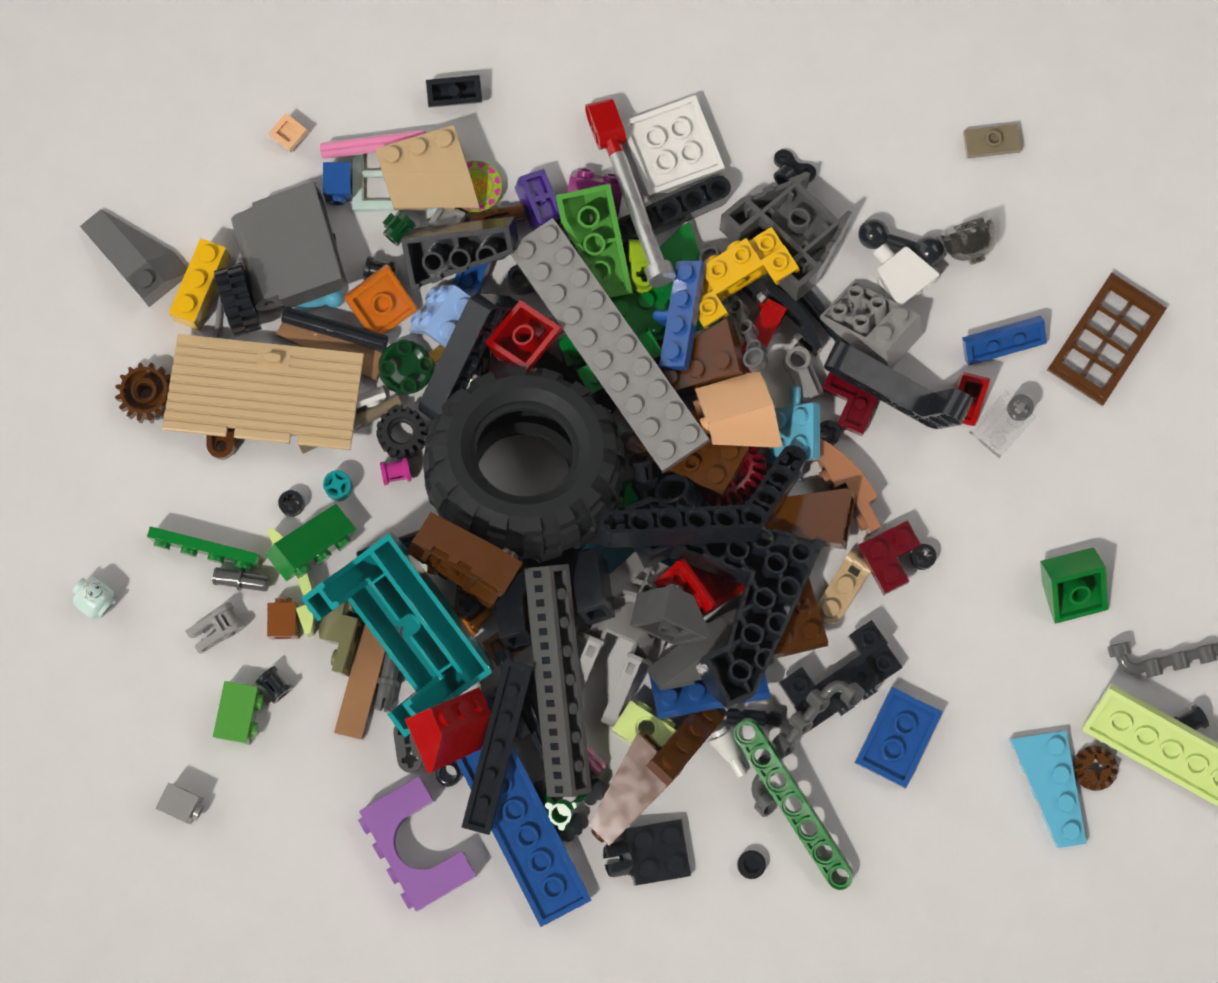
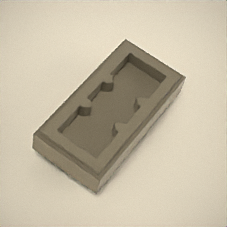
(992, 141)

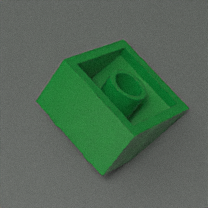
(1075, 584)

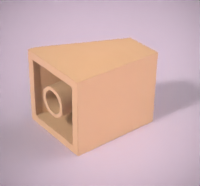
(738, 412)

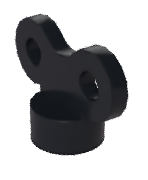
(790, 168)

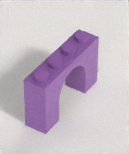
(384, 820)

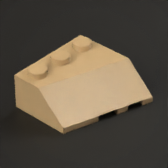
(427, 172)

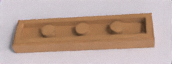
(311, 339)
(360, 686)

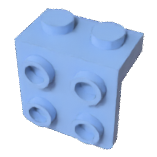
(440, 313)

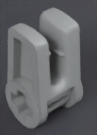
(226, 624)

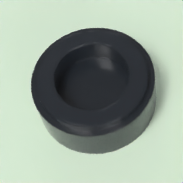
(751, 864)

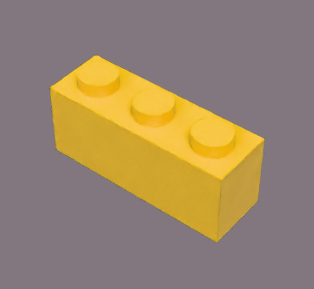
(198, 284)

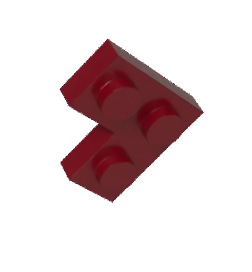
(858, 405)
(882, 553)

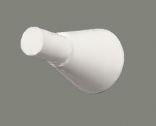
(725, 743)

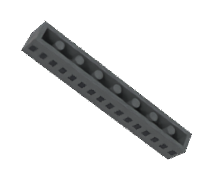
(558, 680)

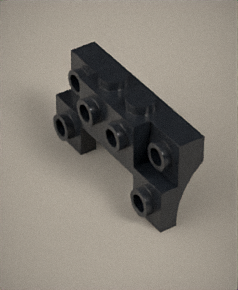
(868, 670)

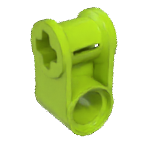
(637, 266)

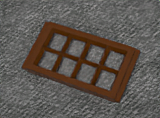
(1106, 339)

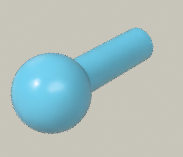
(332, 300)

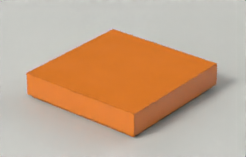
(380, 301)

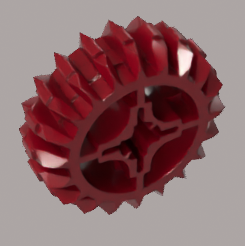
(745, 482)

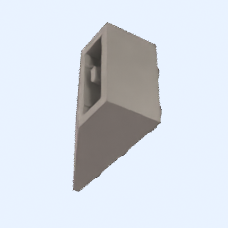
(873, 324)

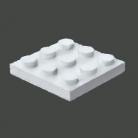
(672, 146)

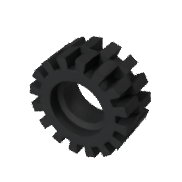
(395, 417)

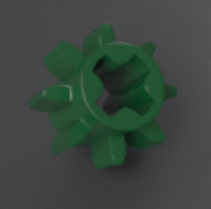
(396, 227)

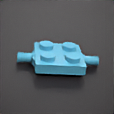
(799, 427)

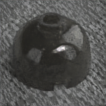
(971, 240)

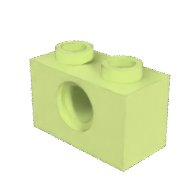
(633, 715)

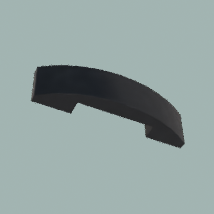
(807, 334)

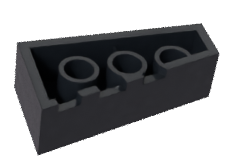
(454, 248)

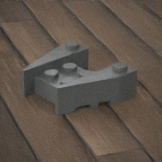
(800, 223)

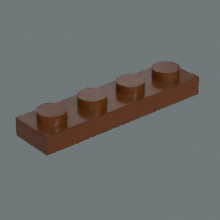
(684, 744)

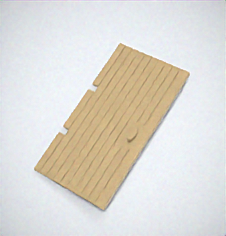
(263, 391)

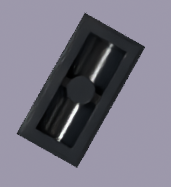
(454, 91)

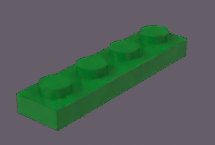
(216, 552)

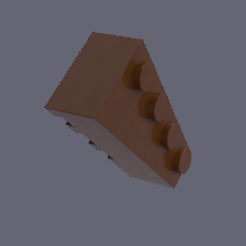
(713, 359)

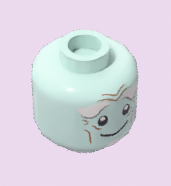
(93, 597)

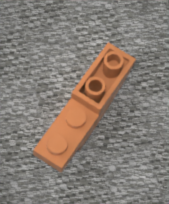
(841, 472)

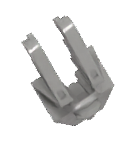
(625, 583)

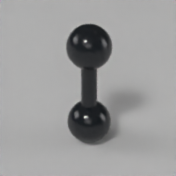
(875, 233)

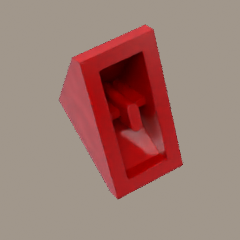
(976, 387)

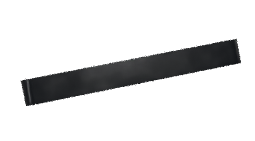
(659, 223)

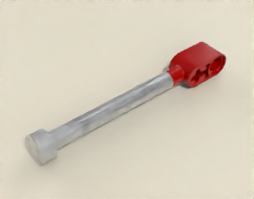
(610, 135)

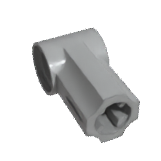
(803, 376)

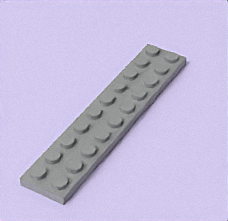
(609, 346)

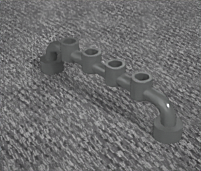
(756, 354)
(1154, 666)
(802, 722)

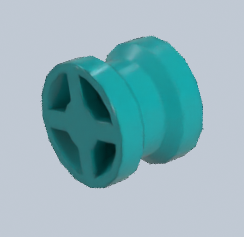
(335, 480)

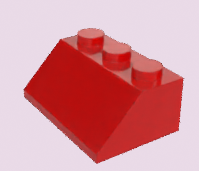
(450, 729)

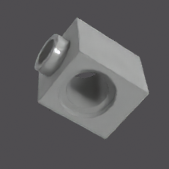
(180, 803)

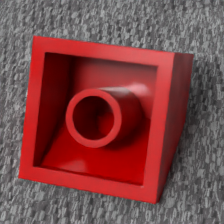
(522, 336)

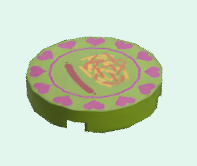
(486, 186)

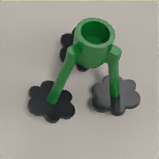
(562, 811)

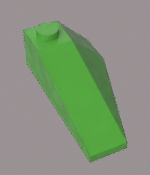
(594, 230)

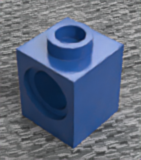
(337, 182)

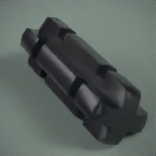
(773, 719)

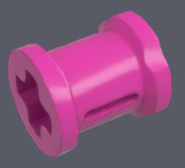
(395, 471)

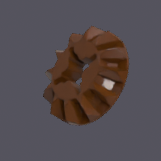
(1086, 777)

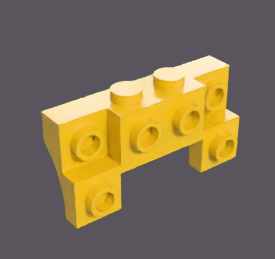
(740, 266)

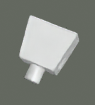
(903, 274)

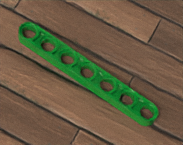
(795, 818)

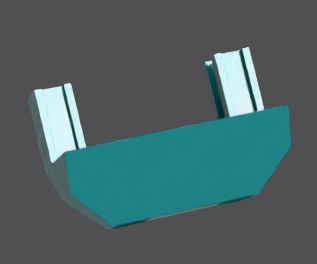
(394, 590)

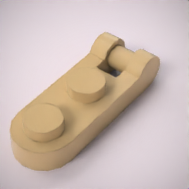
(842, 589)

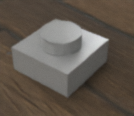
(444, 217)

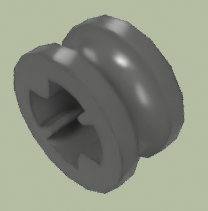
(1022, 415)

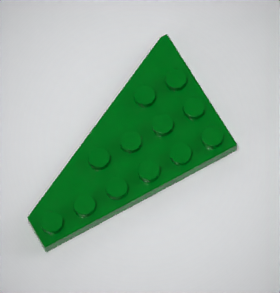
(639, 308)

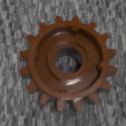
(134, 383)

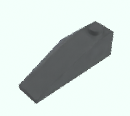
(140, 260)

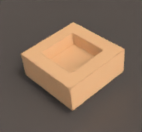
(288, 132)

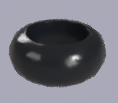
(452, 783)

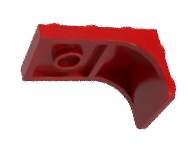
(707, 588)

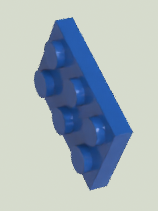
(898, 737)

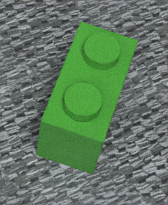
(238, 713)

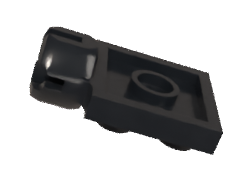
(650, 853)

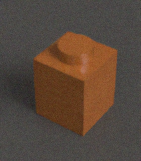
(282, 619)

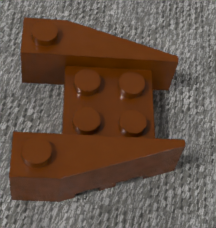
(465, 559)

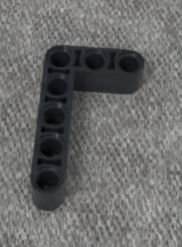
(464, 349)
(930, 408)

